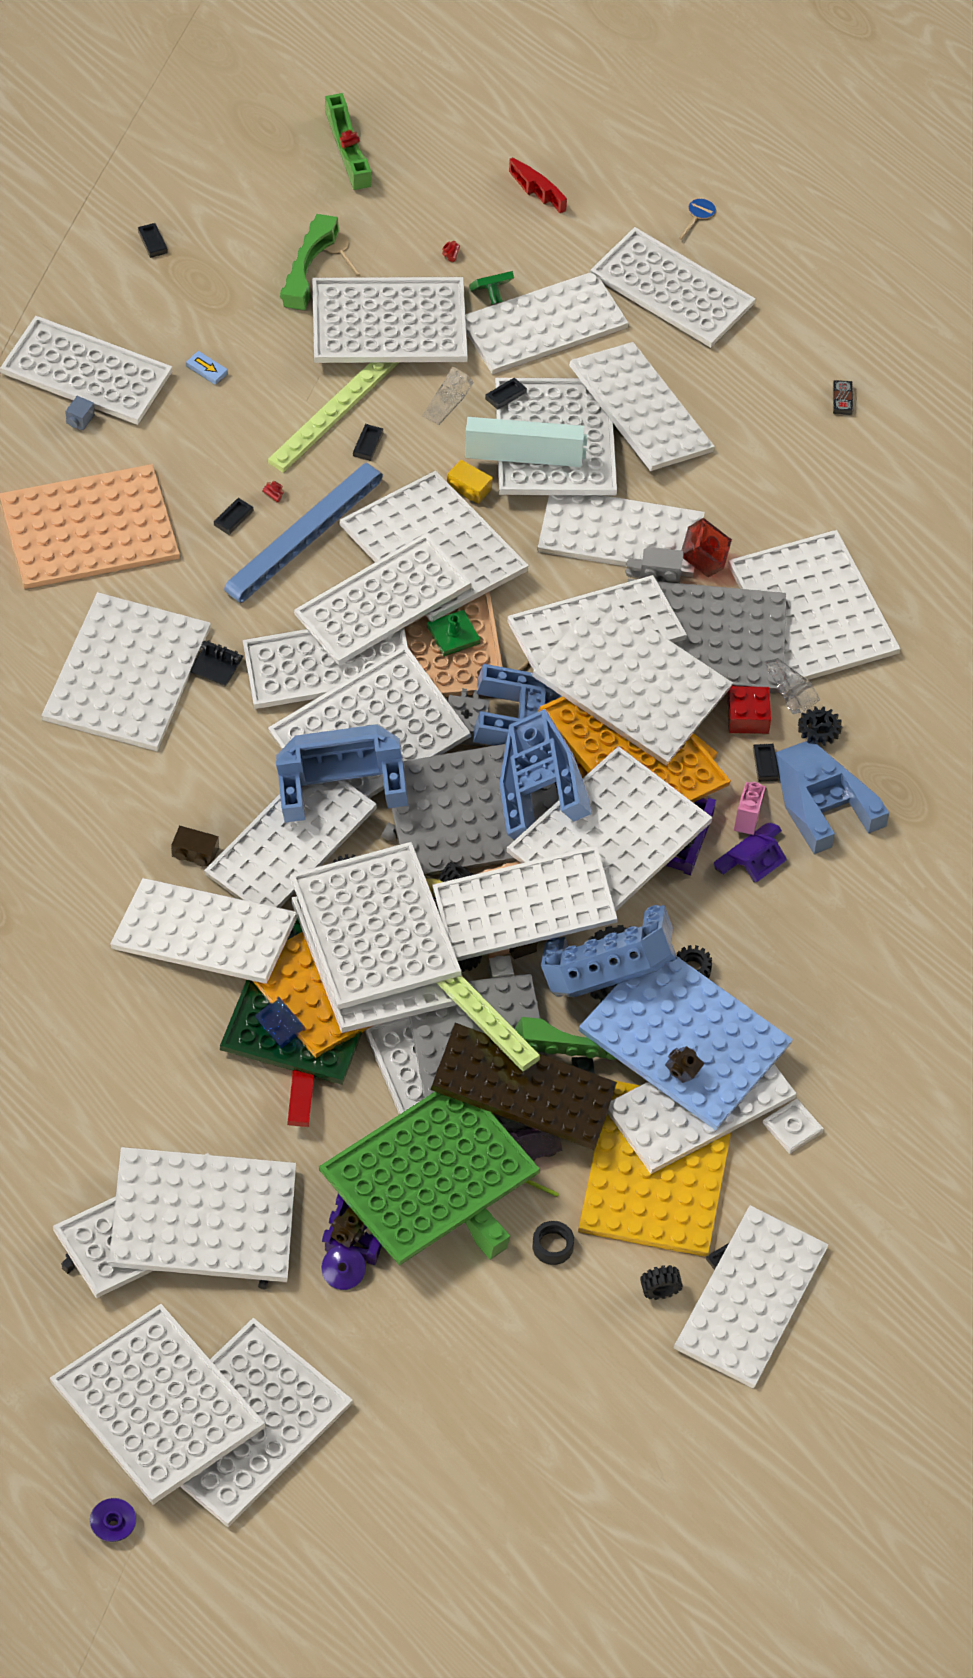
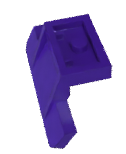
(757, 853)

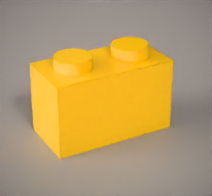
(469, 481)

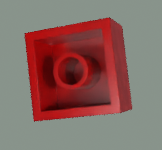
(749, 710)

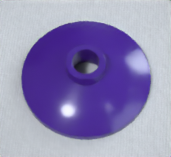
(354, 1271)
(112, 1510)

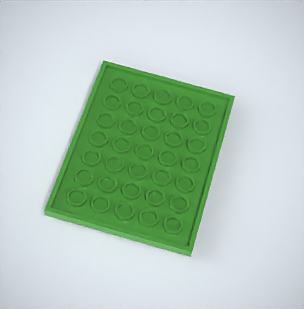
(428, 1172)

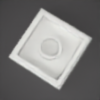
(793, 1126)

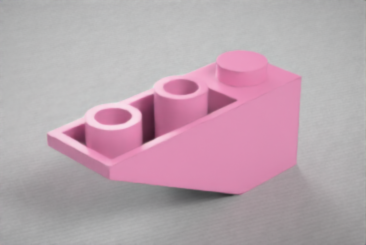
(749, 808)

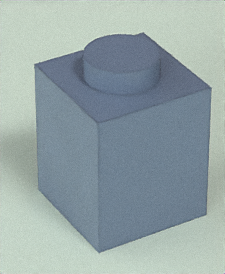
(80, 413)

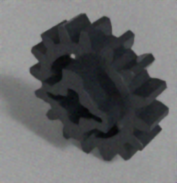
(819, 726)

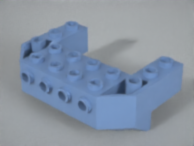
(337, 757)
(650, 942)

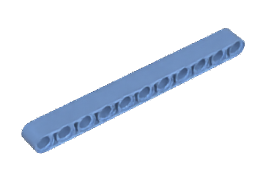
(303, 532)

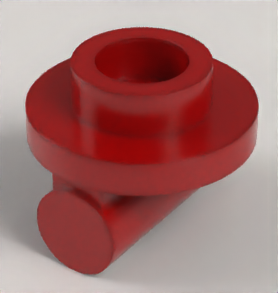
(349, 138)
(451, 250)
(274, 490)

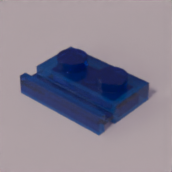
(280, 1022)

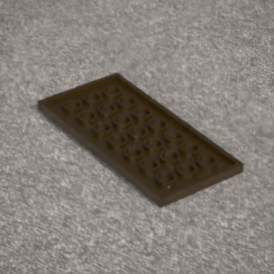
(544, 1096)

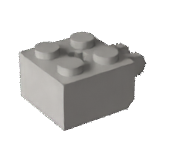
(659, 562)
(468, 711)

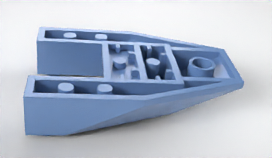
(513, 686)
(532, 760)
(818, 783)

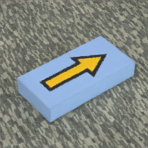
(206, 367)

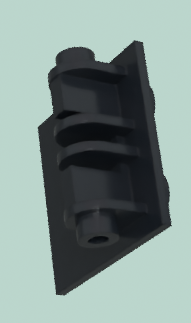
(216, 663)

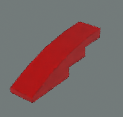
(536, 183)
(300, 1099)

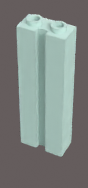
(525, 442)

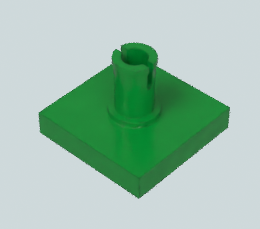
(492, 284)
(453, 633)

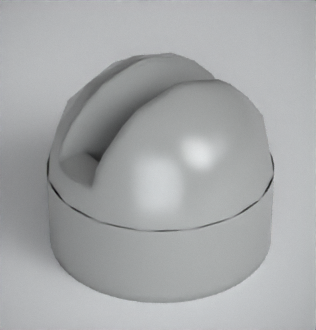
(389, 832)

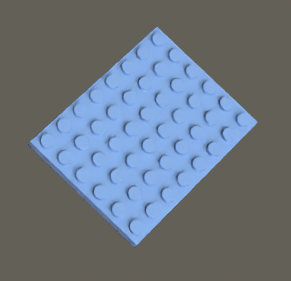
(680, 1009)

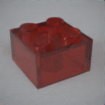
(706, 547)

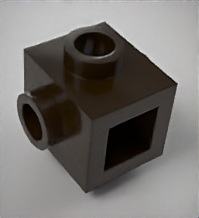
(684, 1063)
(347, 1228)

